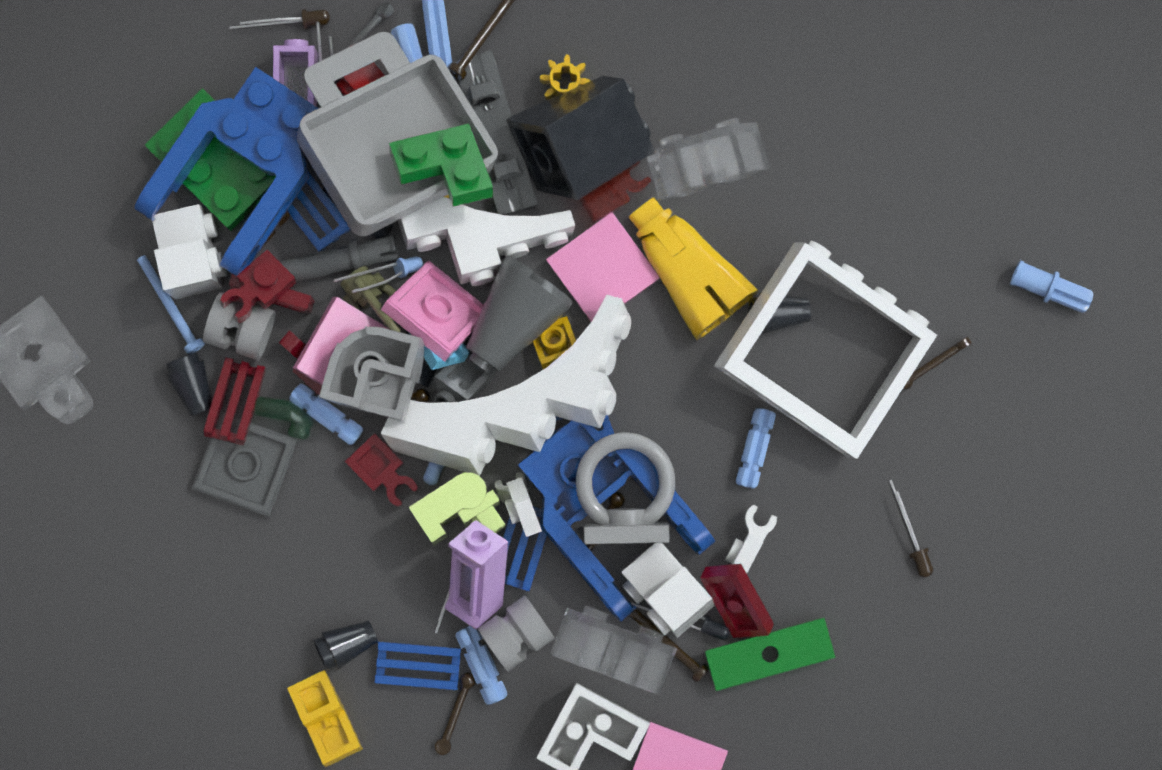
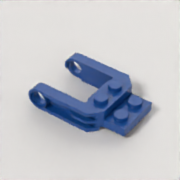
(261, 129)
(554, 476)

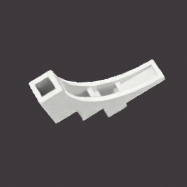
(481, 237)
(524, 415)

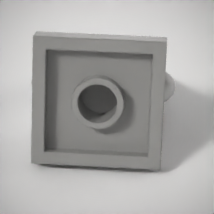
(626, 524)

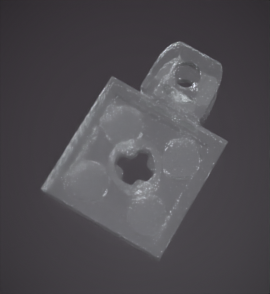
(51, 377)

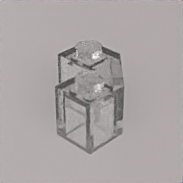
(706, 159)
(612, 650)

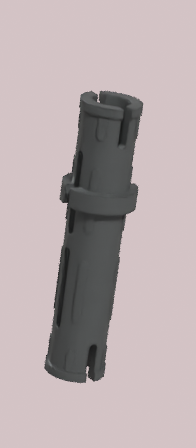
(342, 258)

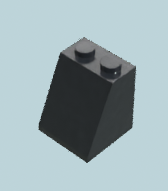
(582, 137)

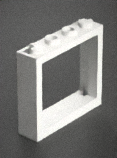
(849, 278)

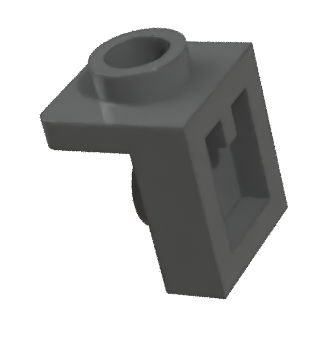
(460, 382)

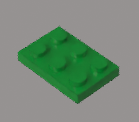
(220, 177)

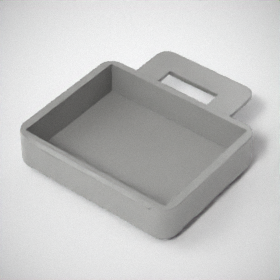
(352, 132)

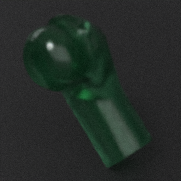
(285, 410)

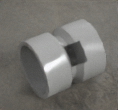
(247, 337)
(516, 633)

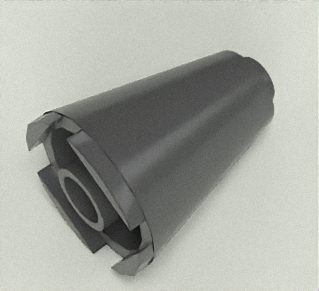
(514, 315)

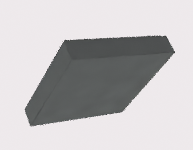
(246, 473)

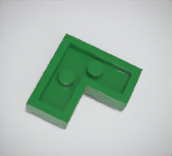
(444, 153)

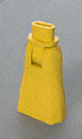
(693, 272)

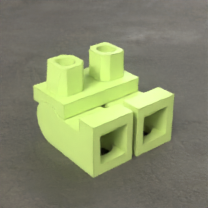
(461, 497)

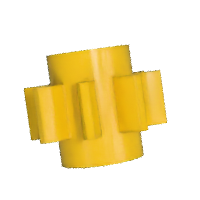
(556, 74)

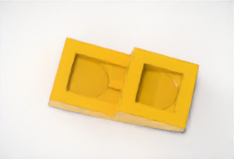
(325, 718)

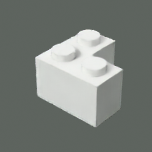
(186, 252)
(668, 589)
(589, 719)

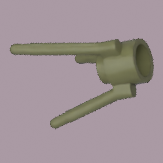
(368, 297)

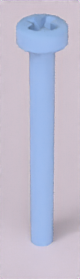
(193, 344)

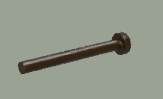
(458, 69)
(699, 671)

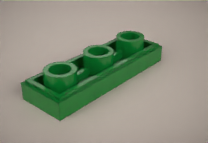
(795, 648)

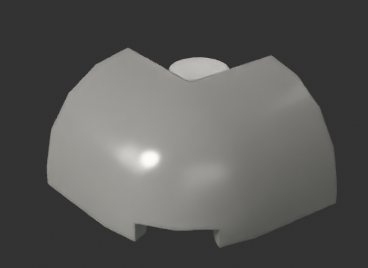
(374, 372)

